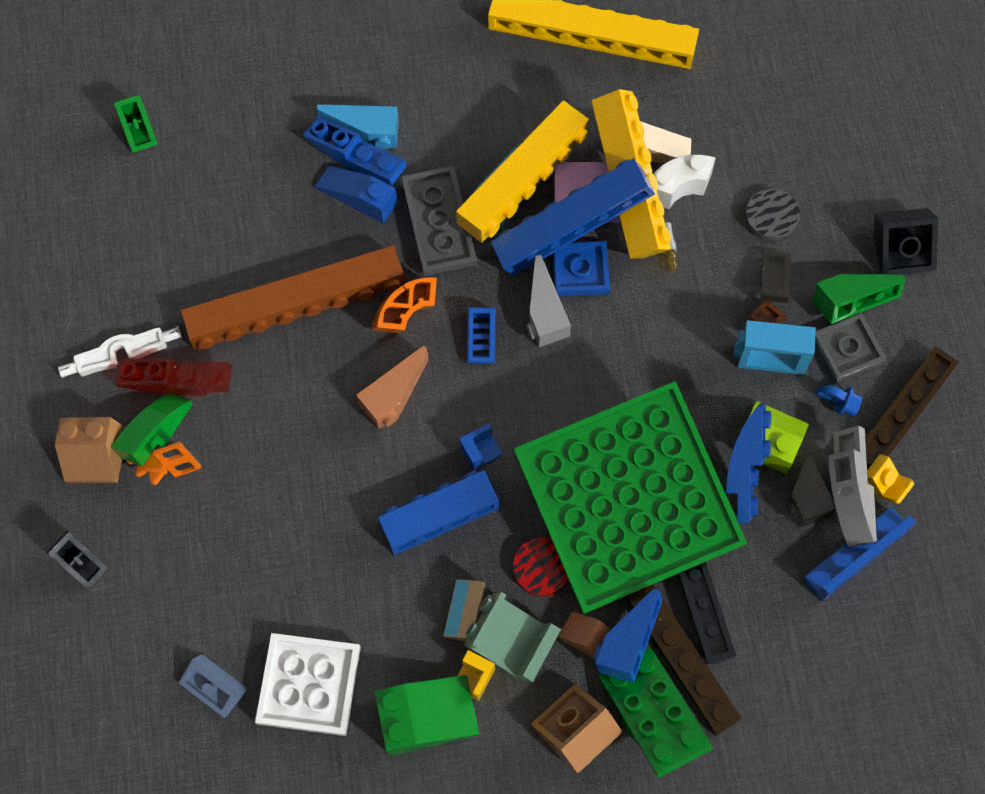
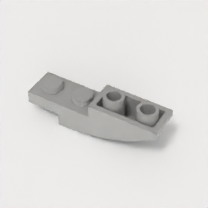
(850, 487)

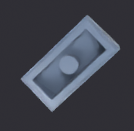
(212, 685)

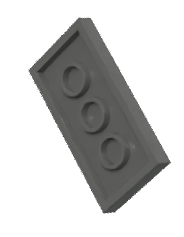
(432, 207)

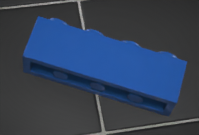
(438, 512)

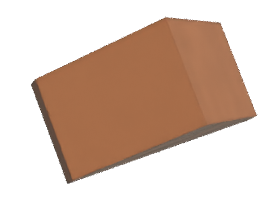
(583, 633)

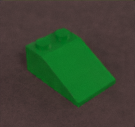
(426, 714)

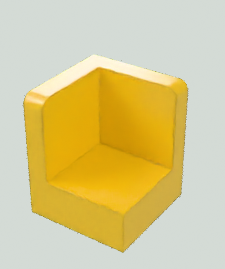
(478, 673)

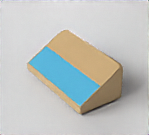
(464, 608)

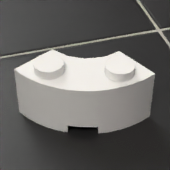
(683, 177)

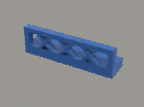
(849, 561)

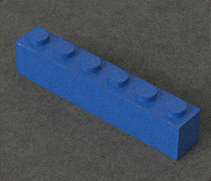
(573, 216)

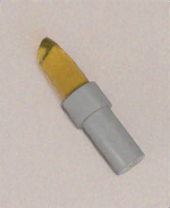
(670, 255)

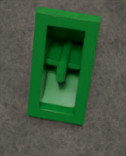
(135, 123)

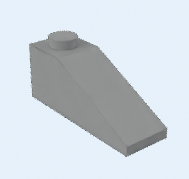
(546, 316)

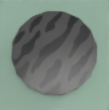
(772, 214)

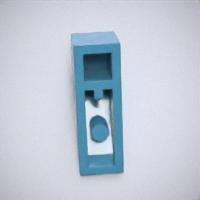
(374, 123)

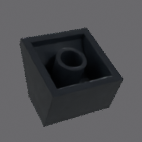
(906, 241)

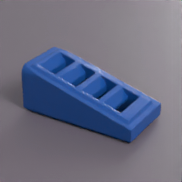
(486, 313)

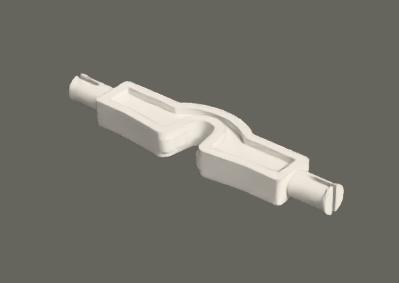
(105, 356)

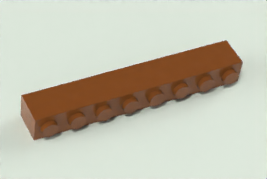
(293, 298)

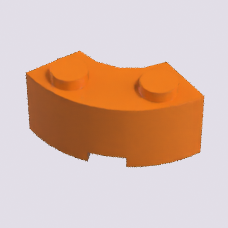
(402, 303)

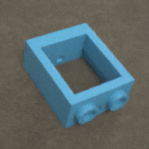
(775, 347)

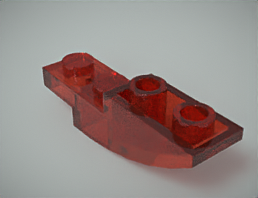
(173, 377)

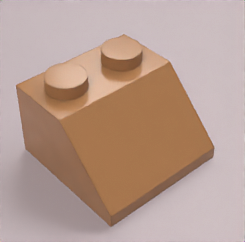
(86, 449)
(577, 727)

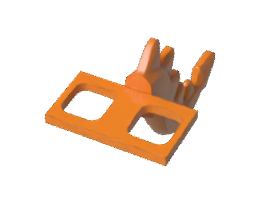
(158, 464)

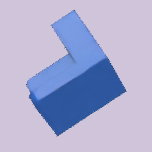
(480, 447)

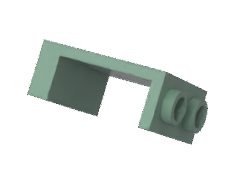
(510, 638)

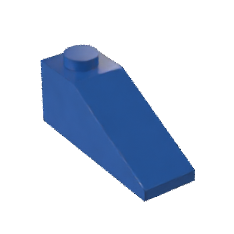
(359, 192)
(627, 641)

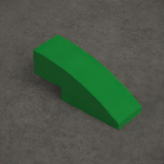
(151, 428)

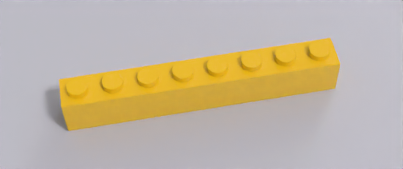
(596, 30)

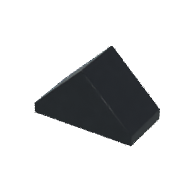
(77, 560)

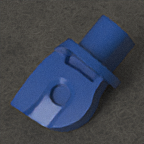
(844, 401)

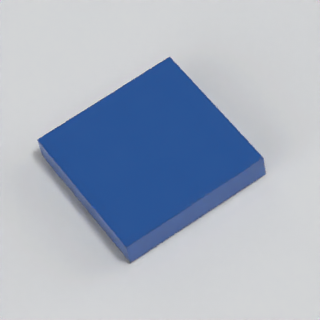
(581, 269)

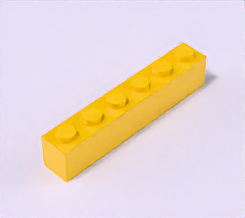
(621, 141)
(522, 172)

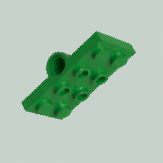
(657, 716)

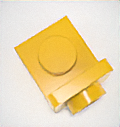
(887, 481)

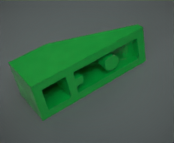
(855, 293)

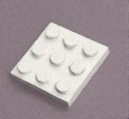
(308, 684)

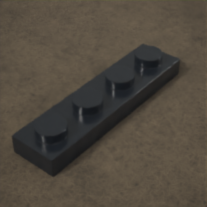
(706, 614)

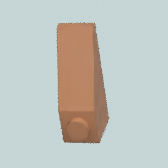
(389, 394)

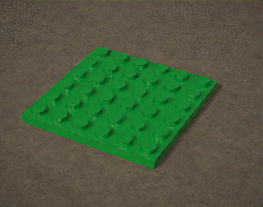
(629, 497)

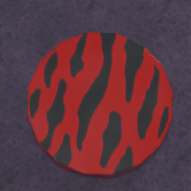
(539, 568)

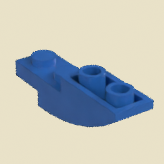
(352, 152)
(748, 451)

